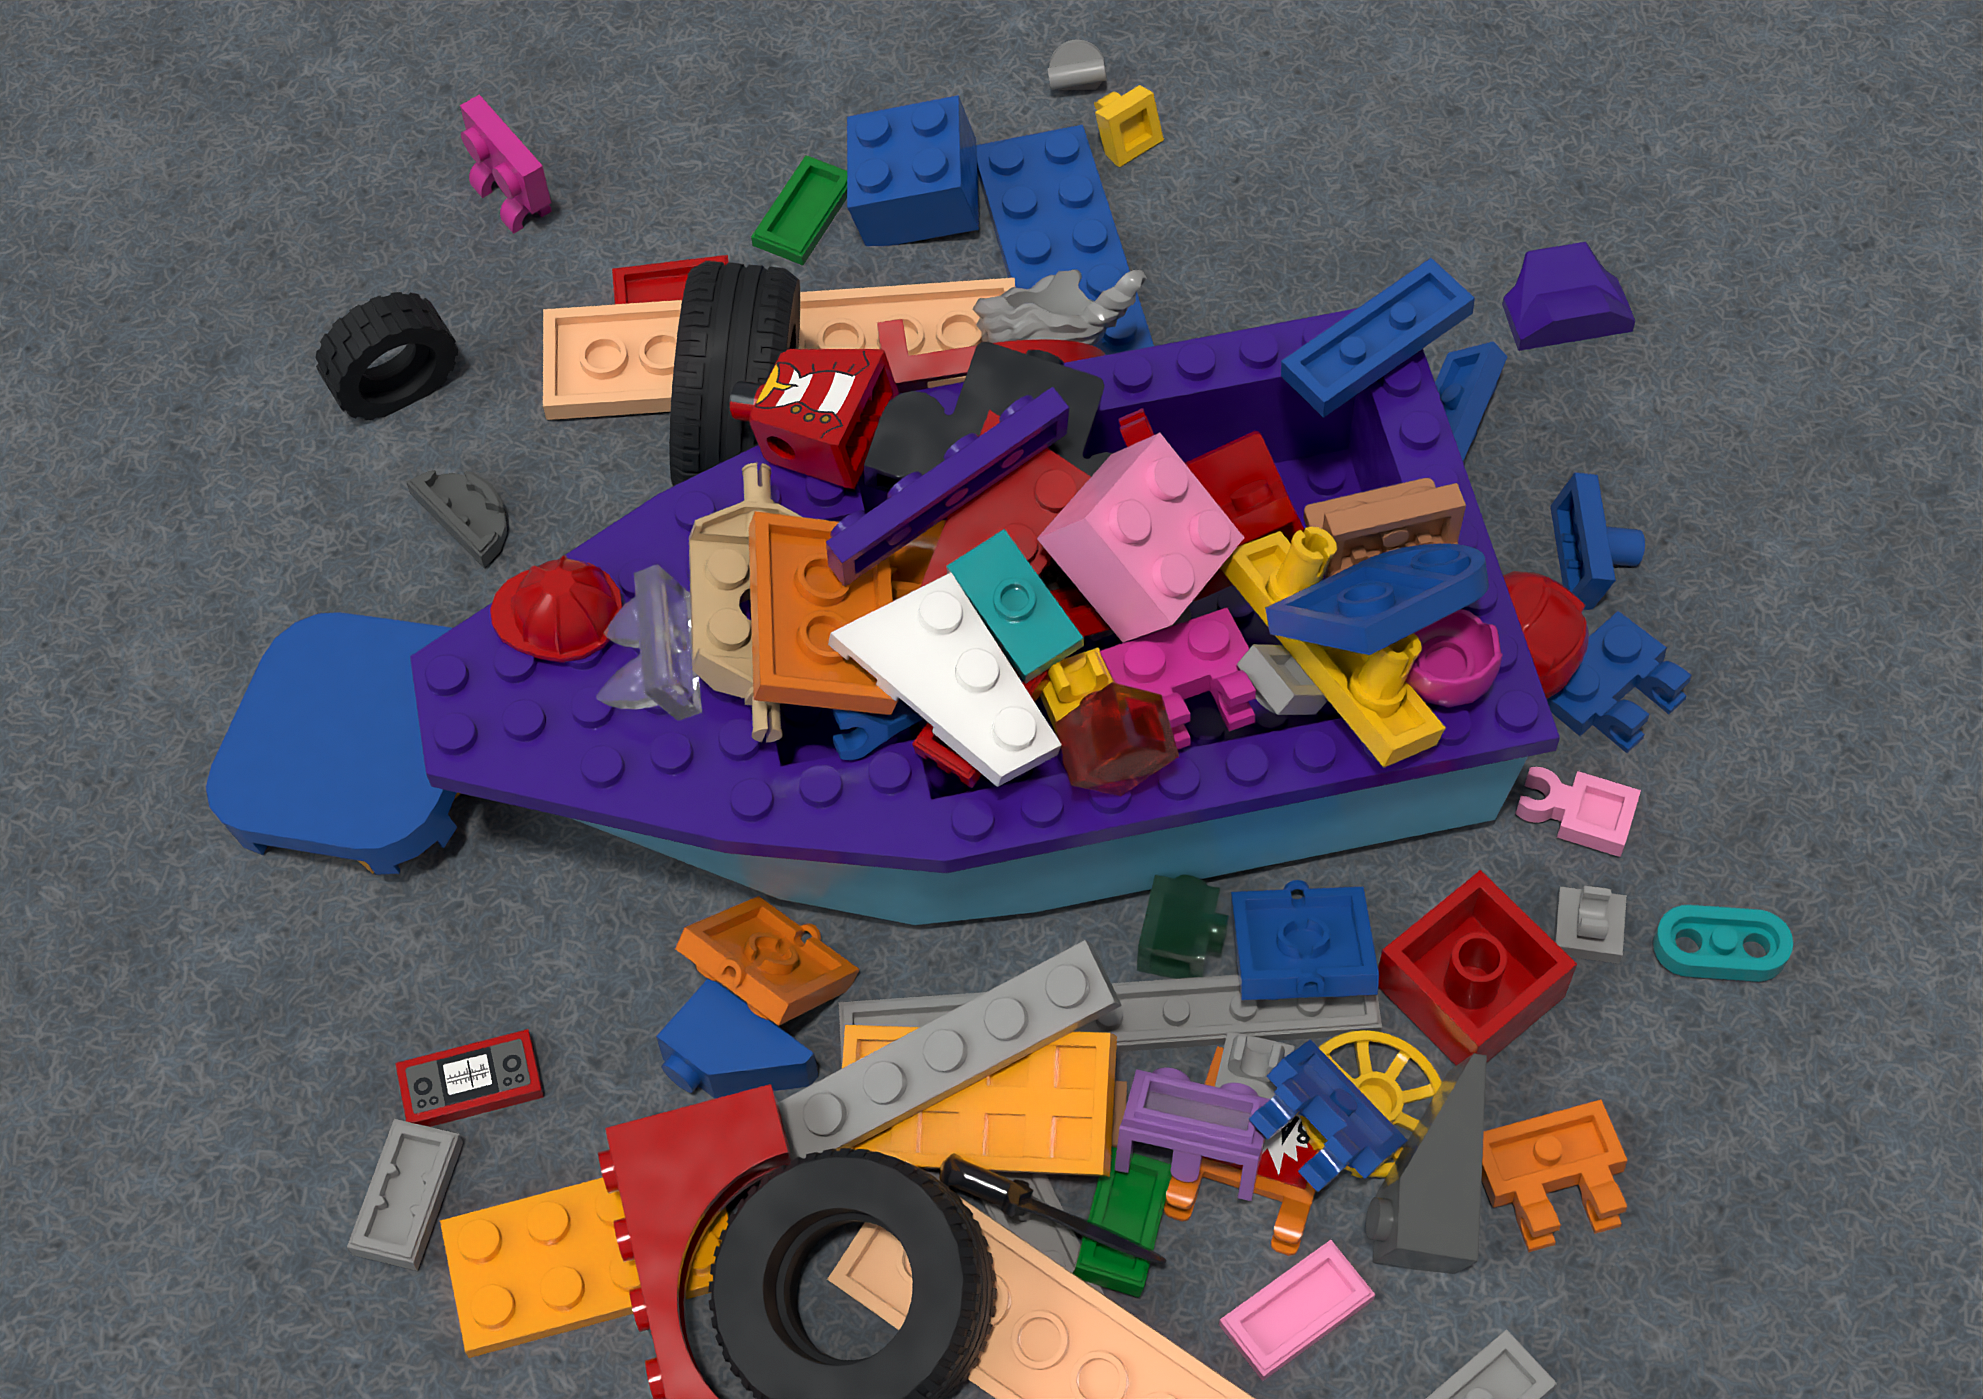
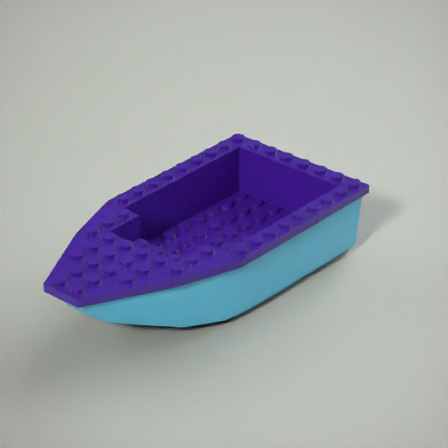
(917, 843)

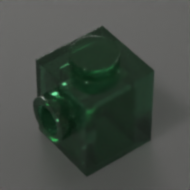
(1181, 928)

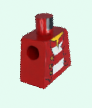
(818, 410)

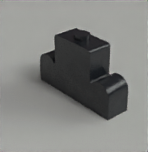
(918, 433)

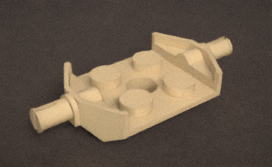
(717, 586)

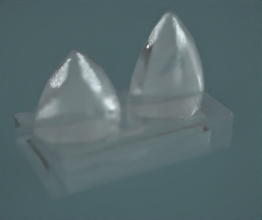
(661, 627)

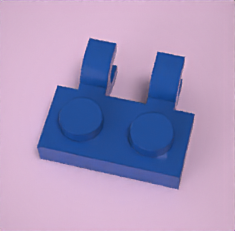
(1615, 662)
(1349, 1121)

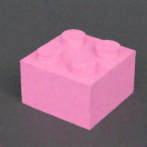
(1141, 538)

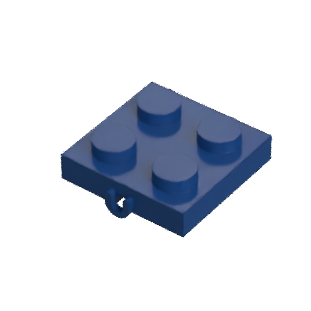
(1303, 944)

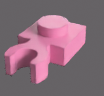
(1590, 811)

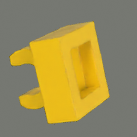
(1128, 124)
(1072, 681)

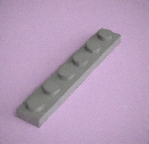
(949, 1053)

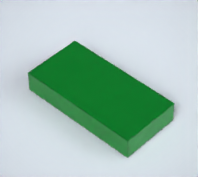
(802, 211)
(1132, 1207)

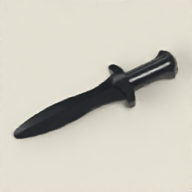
(1016, 1198)

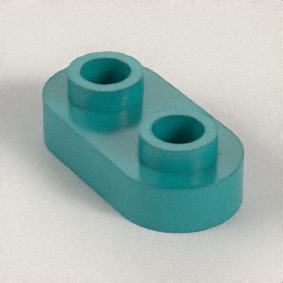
(1720, 942)

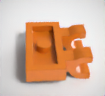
(1549, 1155)

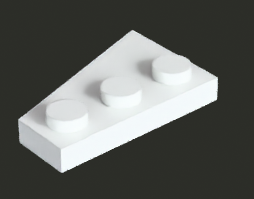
(954, 675)

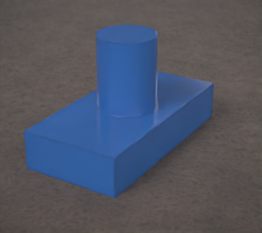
(1585, 542)

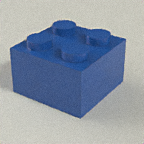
(912, 172)

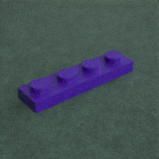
(967, 470)

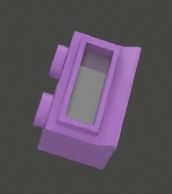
(1193, 1122)

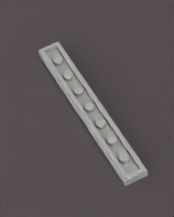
(1163, 1014)

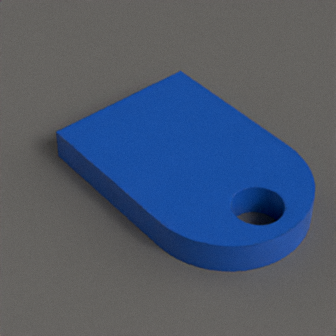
(1383, 598)

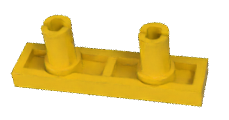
(1361, 687)

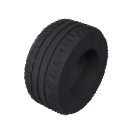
(728, 332)
(779, 1227)

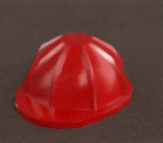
(556, 610)

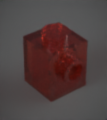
(1116, 739)

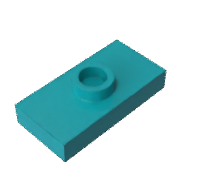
(1016, 606)

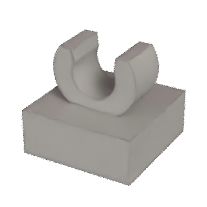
(1590, 923)
(1249, 1062)

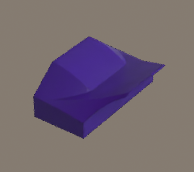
(1565, 299)

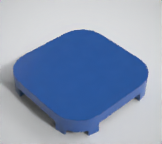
(333, 746)

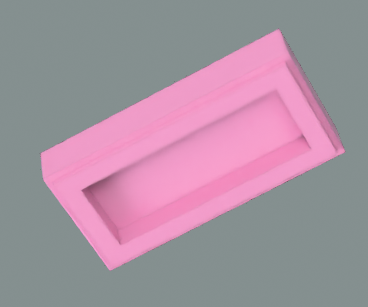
(1296, 1310)

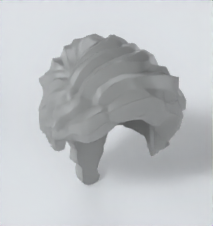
(1056, 310)

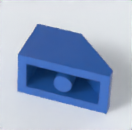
(729, 1048)

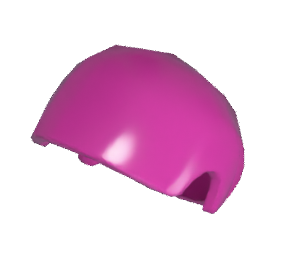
(1456, 660)

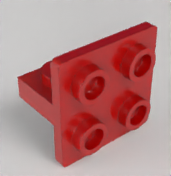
(1248, 491)

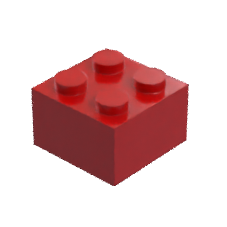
(1474, 971)

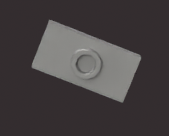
(405, 1194)

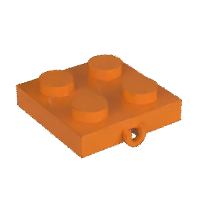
(765, 961)

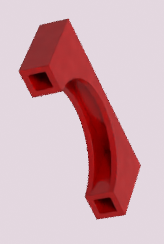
(672, 1185)

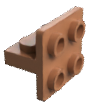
(1388, 520)

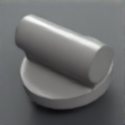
(1076, 66)

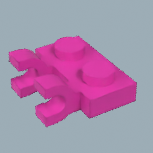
(507, 161)
(1188, 662)

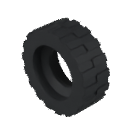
(374, 330)

